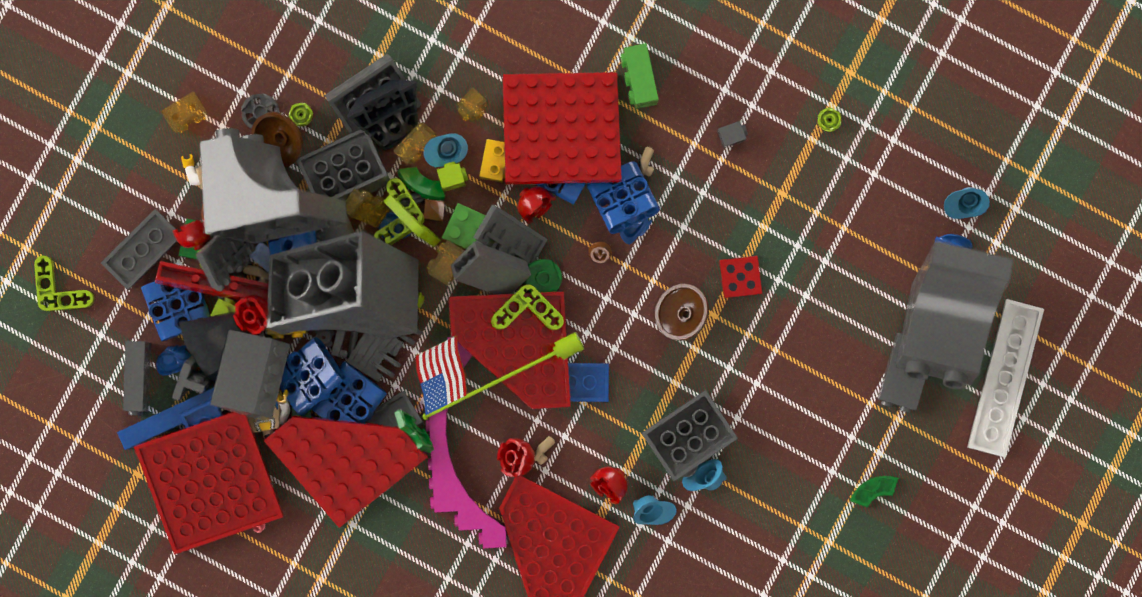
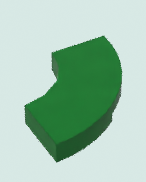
(417, 182)
(419, 437)
(874, 488)

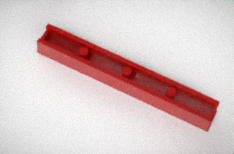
(196, 280)

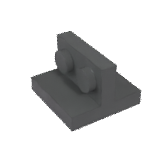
(190, 379)

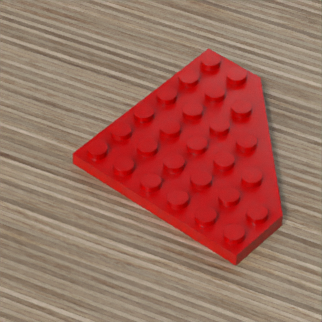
(515, 346)
(344, 461)
(554, 540)

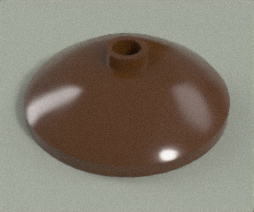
(272, 127)
(672, 311)

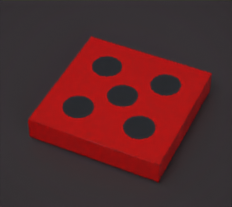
(740, 276)

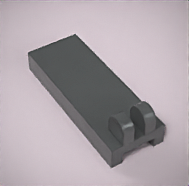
(338, 344)

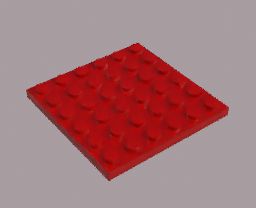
(561, 128)
(208, 481)

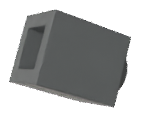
(732, 134)

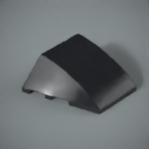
(387, 112)
(207, 340)

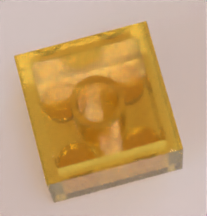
(440, 267)

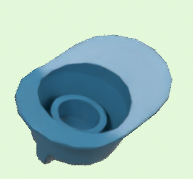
(445, 149)
(966, 203)
(707, 476)
(652, 511)

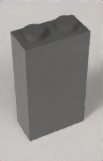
(490, 269)
(137, 377)
(897, 387)

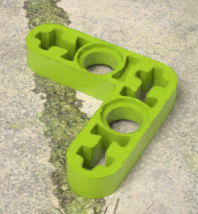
(412, 208)
(415, 226)
(51, 291)
(523, 303)

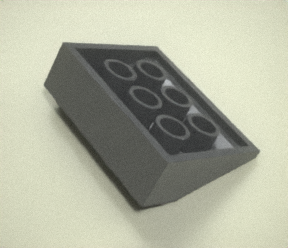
(373, 76)
(344, 166)
(250, 375)
(689, 435)

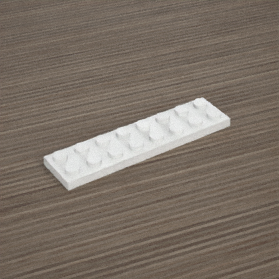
(1005, 378)

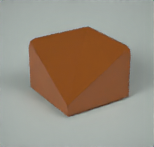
(434, 210)

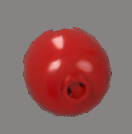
(534, 203)
(192, 235)
(251, 314)
(516, 457)
(610, 483)

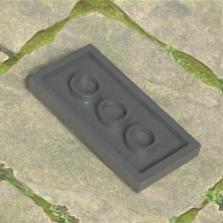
(140, 250)

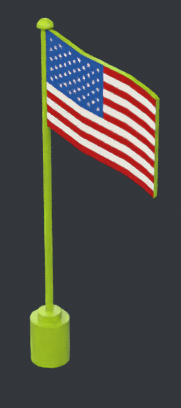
(444, 377)

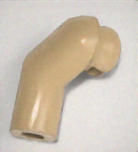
(644, 162)
(542, 448)

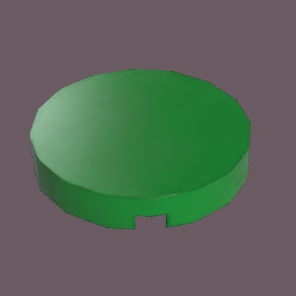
(544, 276)

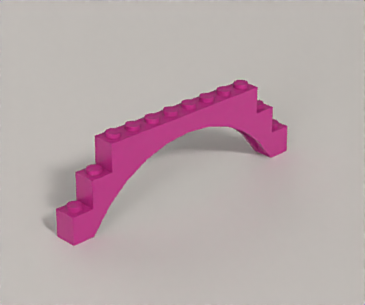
(447, 488)

